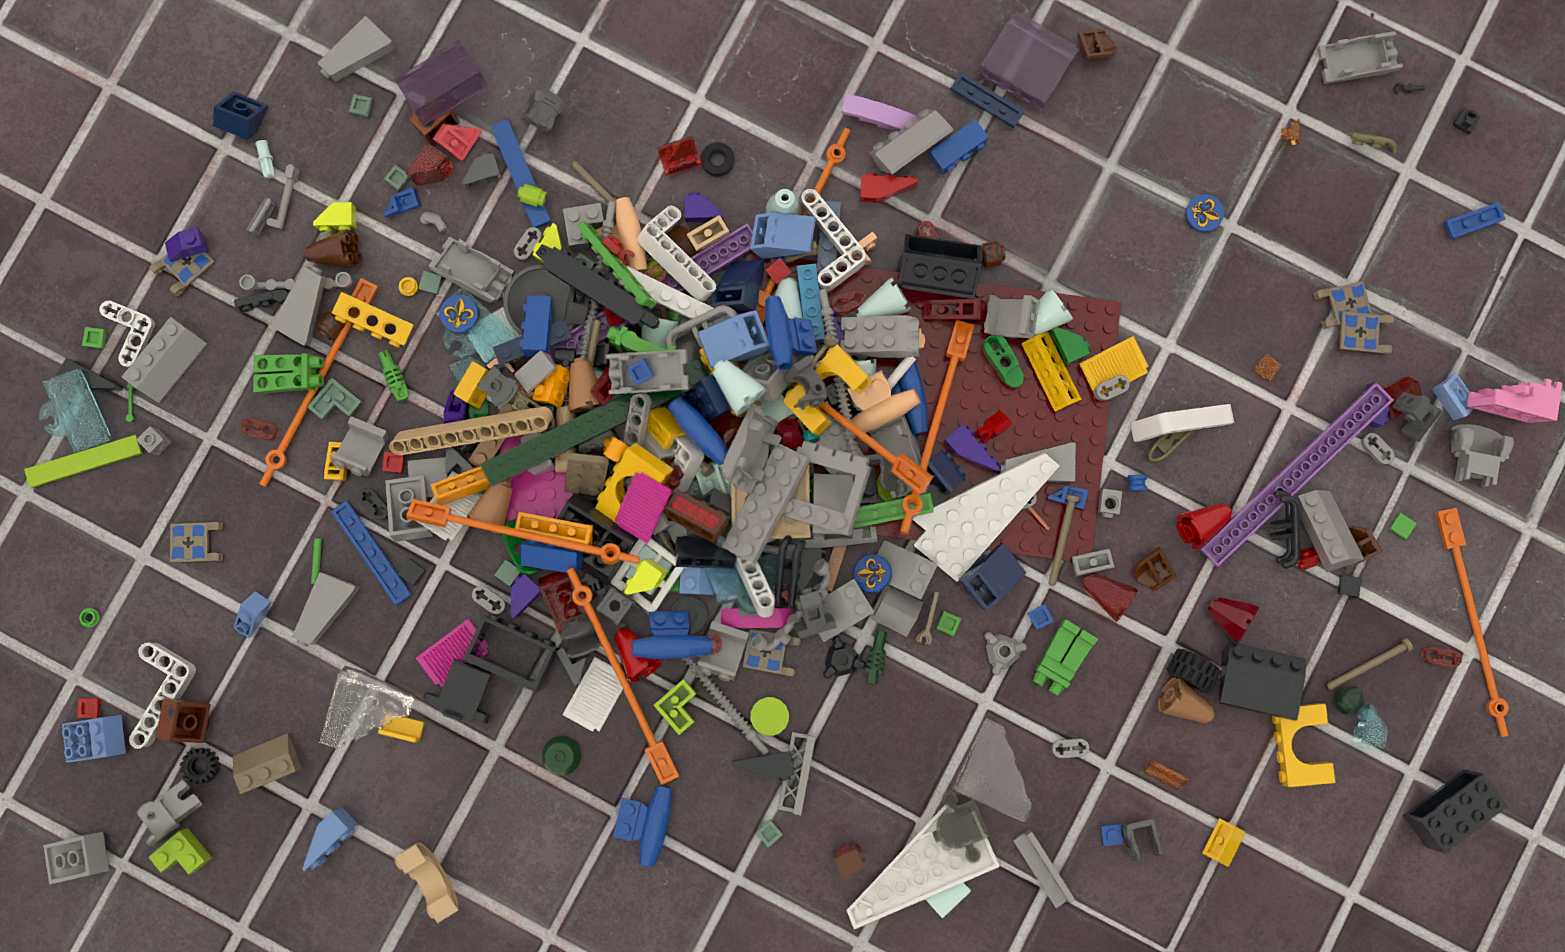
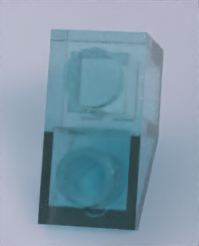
(1371, 728)

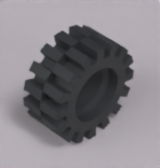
(191, 774)

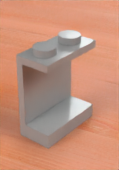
(1011, 317)
(360, 447)
(727, 660)

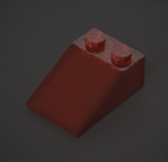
(557, 594)

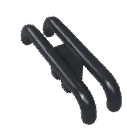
(1292, 531)
(788, 573)

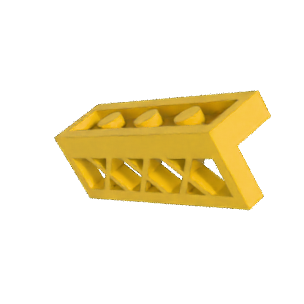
(1048, 371)

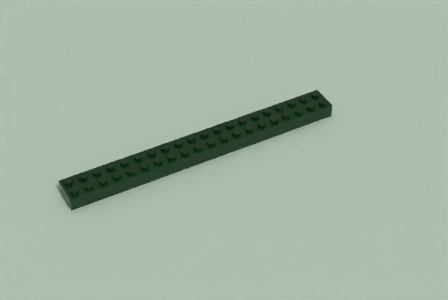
(578, 431)

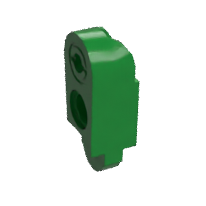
(1011, 375)

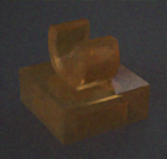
(1292, 133)
(1267, 367)

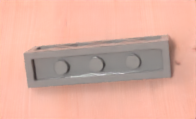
(801, 787)
(1043, 868)

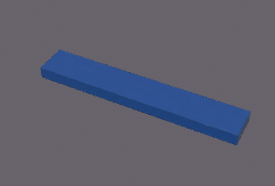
(518, 168)
(371, 553)

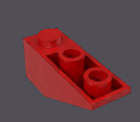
(880, 188)

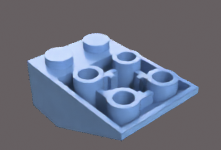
(782, 234)
(734, 339)
(93, 738)
(327, 837)

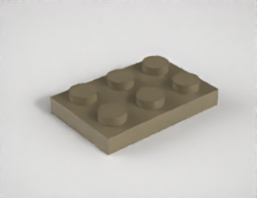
(585, 474)

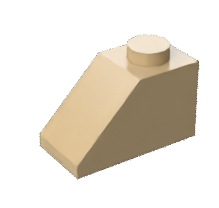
(708, 233)

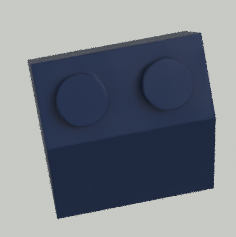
(239, 115)
(945, 472)

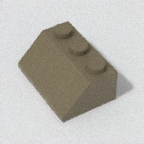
(265, 763)

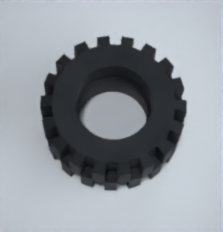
(1193, 670)

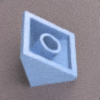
(1453, 396)

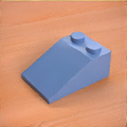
(694, 581)

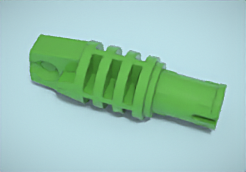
(393, 377)

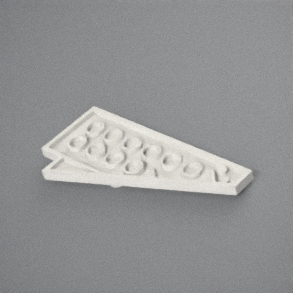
(974, 518)
(917, 874)

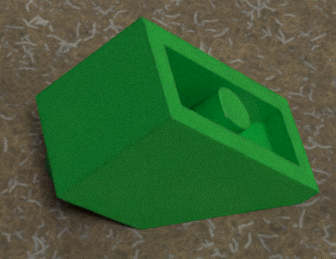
(1070, 345)

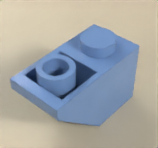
(251, 614)

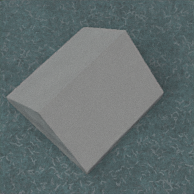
(898, 611)

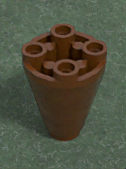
(336, 250)

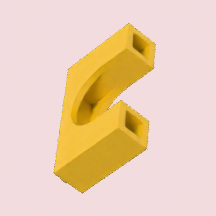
(835, 363)
(633, 460)
(1293, 771)

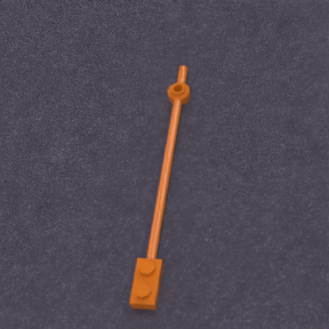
(832, 160)
(365, 292)
(956, 351)
(902, 465)
(440, 515)
(1453, 538)
(657, 751)

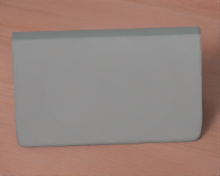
(261, 216)
(535, 371)
(1092, 562)

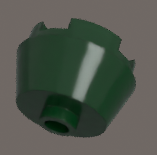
(561, 756)

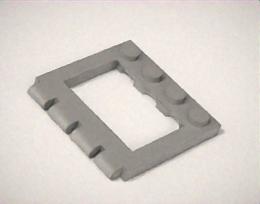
(823, 516)

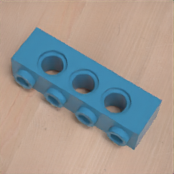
(810, 299)

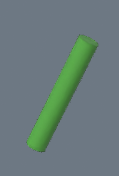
(316, 559)

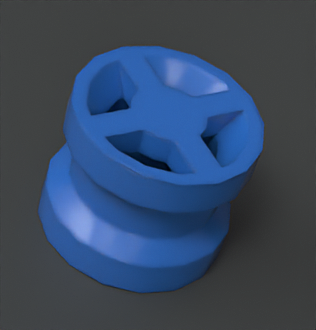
(1137, 483)

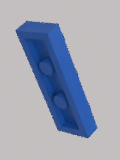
(1474, 220)

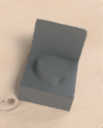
(454, 460)
(574, 670)

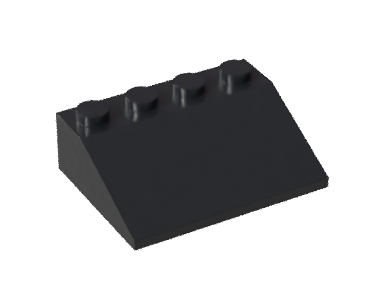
(604, 532)
(1262, 680)

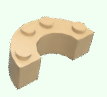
(431, 878)

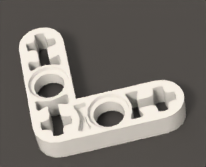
(134, 324)

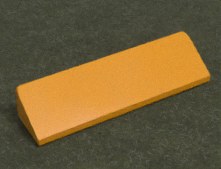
(460, 486)
(555, 528)

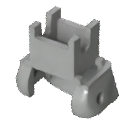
(1479, 452)
(165, 817)

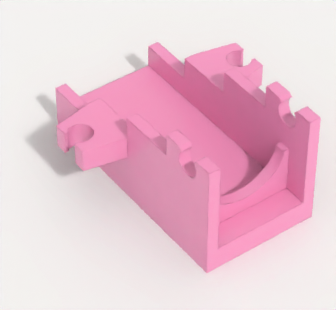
(1520, 402)

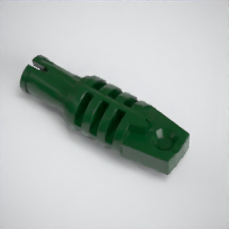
(876, 657)

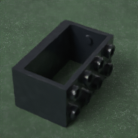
(940, 266)
(501, 670)
(1455, 811)

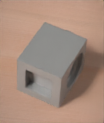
(153, 440)
(1115, 497)

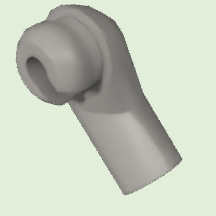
(429, 217)

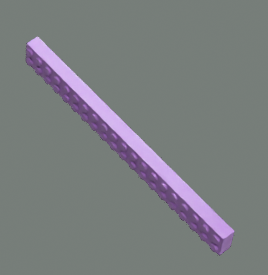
(709, 260)
(1296, 473)

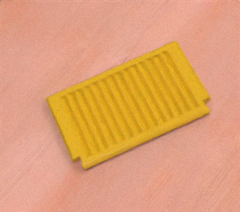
(1118, 360)

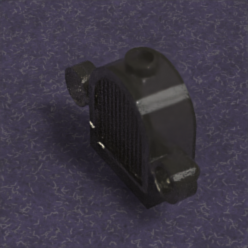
(961, 826)

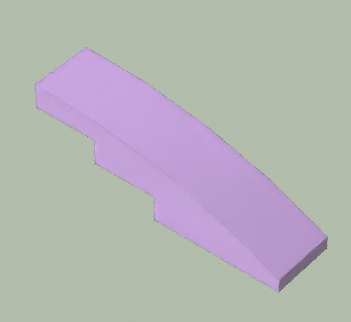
(876, 112)

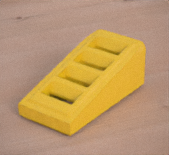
(342, 476)

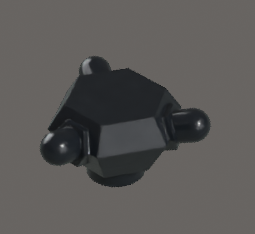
(841, 659)

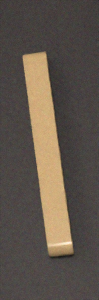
(442, 435)

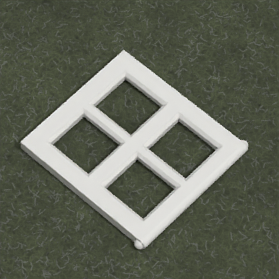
(665, 585)

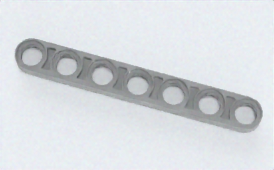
(633, 427)

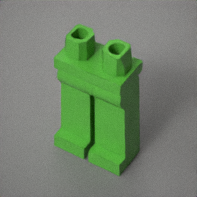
(628, 342)
(287, 373)
(1063, 671)

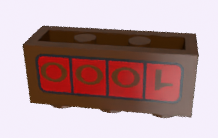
(696, 516)
(849, 858)

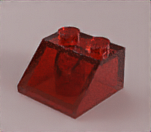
(430, 166)

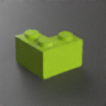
(672, 706)
(183, 849)

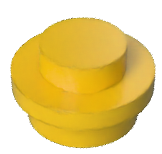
(408, 286)

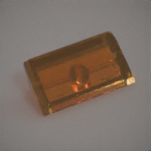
(1165, 775)

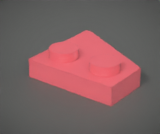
(457, 139)

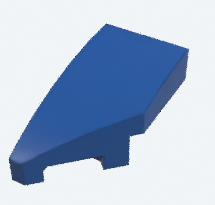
(403, 202)
(1070, 490)

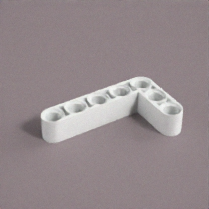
(836, 238)
(672, 257)
(1181, 421)
(687, 459)
(755, 580)
(174, 676)

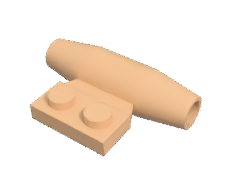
(627, 230)
(878, 404)

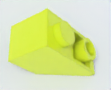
(337, 217)
(551, 239)
(648, 577)

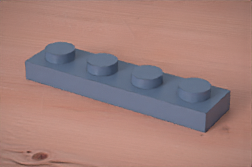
(828, 251)

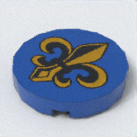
(1204, 213)
(459, 314)
(872, 573)

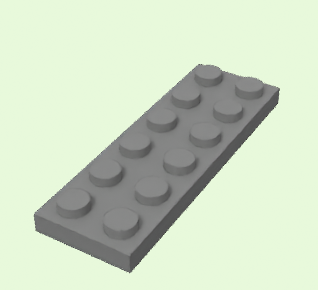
(766, 503)

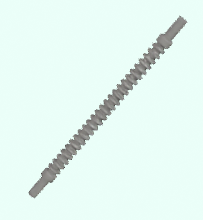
(608, 224)
(826, 312)
(751, 735)

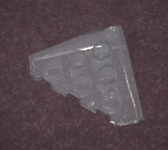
(360, 705)
(992, 774)

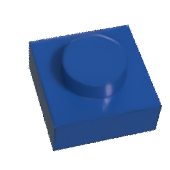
(640, 372)
(1040, 617)
(1111, 834)

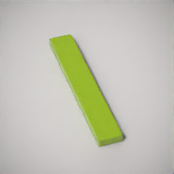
(83, 461)

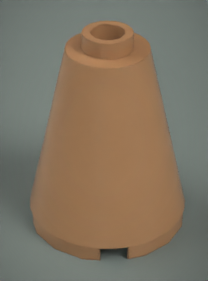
(581, 382)
(493, 505)
(1184, 702)

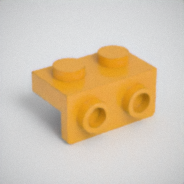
(553, 387)

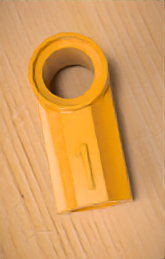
(613, 448)

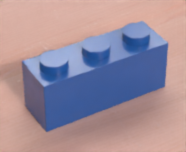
(958, 147)
(536, 325)
(550, 556)

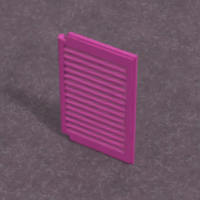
(642, 506)
(440, 656)

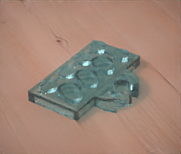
(480, 338)
(74, 411)
(729, 587)

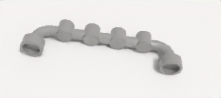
(249, 283)
(760, 643)

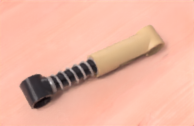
(564, 357)

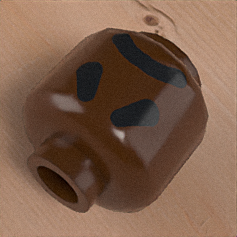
(992, 254)
(329, 326)

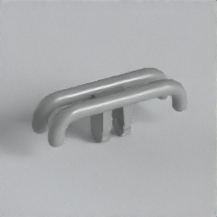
(697, 322)

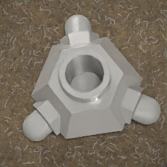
(1002, 651)

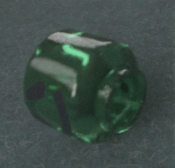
(1349, 700)

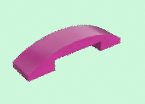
(778, 619)

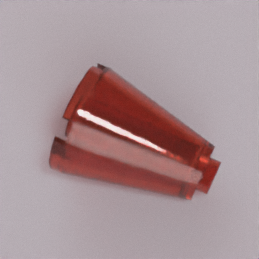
(727, 428)
(1109, 594)

